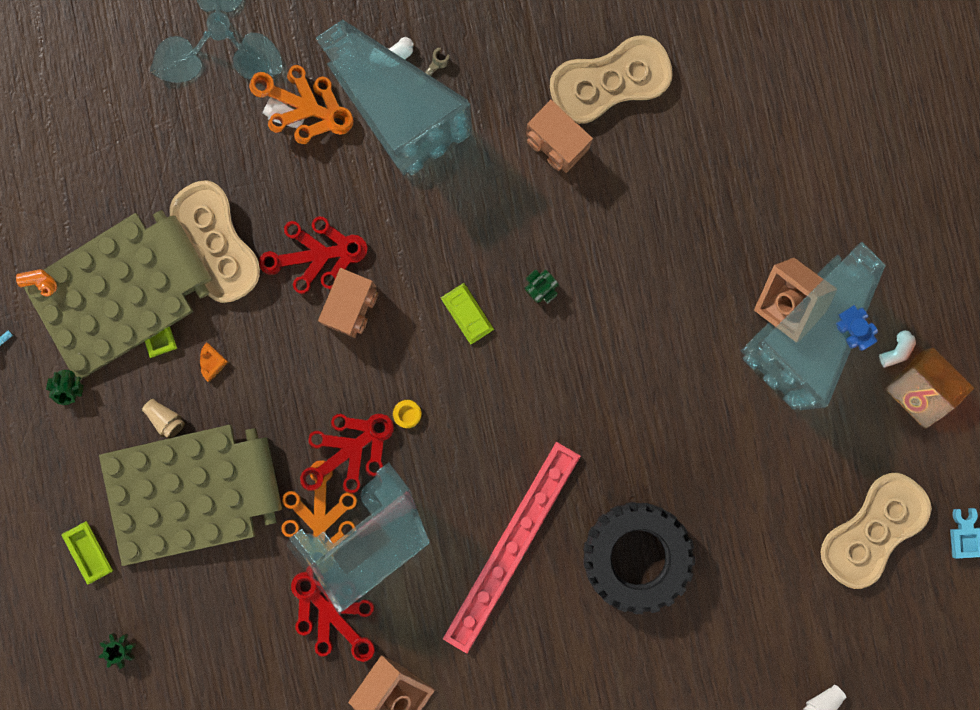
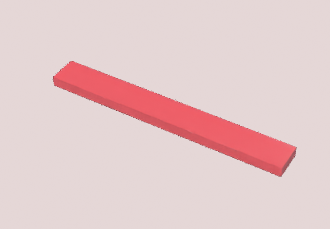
(511, 547)

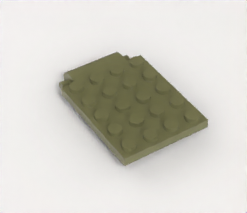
(120, 291)
(189, 492)

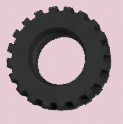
(676, 569)

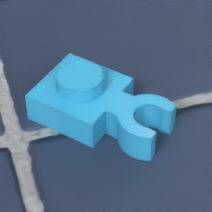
(966, 538)

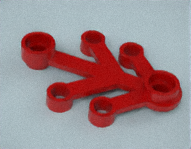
(317, 254)
(350, 449)
(328, 614)

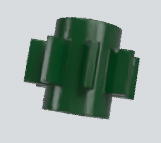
(541, 286)
(64, 387)
(109, 652)

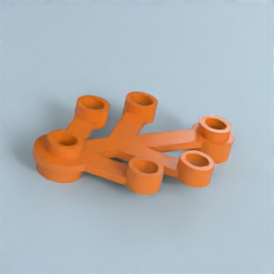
(305, 105)
(319, 521)

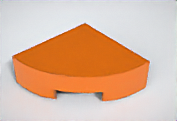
(211, 362)

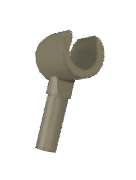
(437, 63)

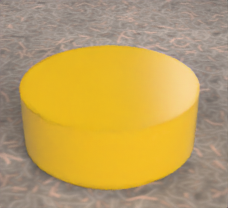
(407, 414)

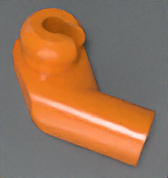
(40, 279)

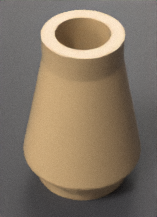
(164, 420)

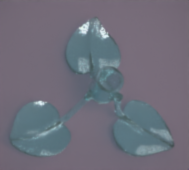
(178, 63)

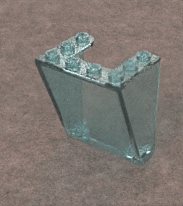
(399, 102)
(806, 348)
(370, 549)

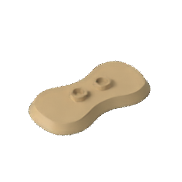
(630, 72)
(207, 222)
(891, 513)

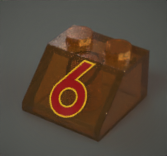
(929, 388)

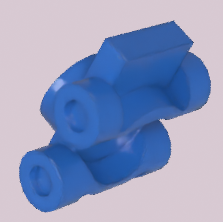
(861, 332)

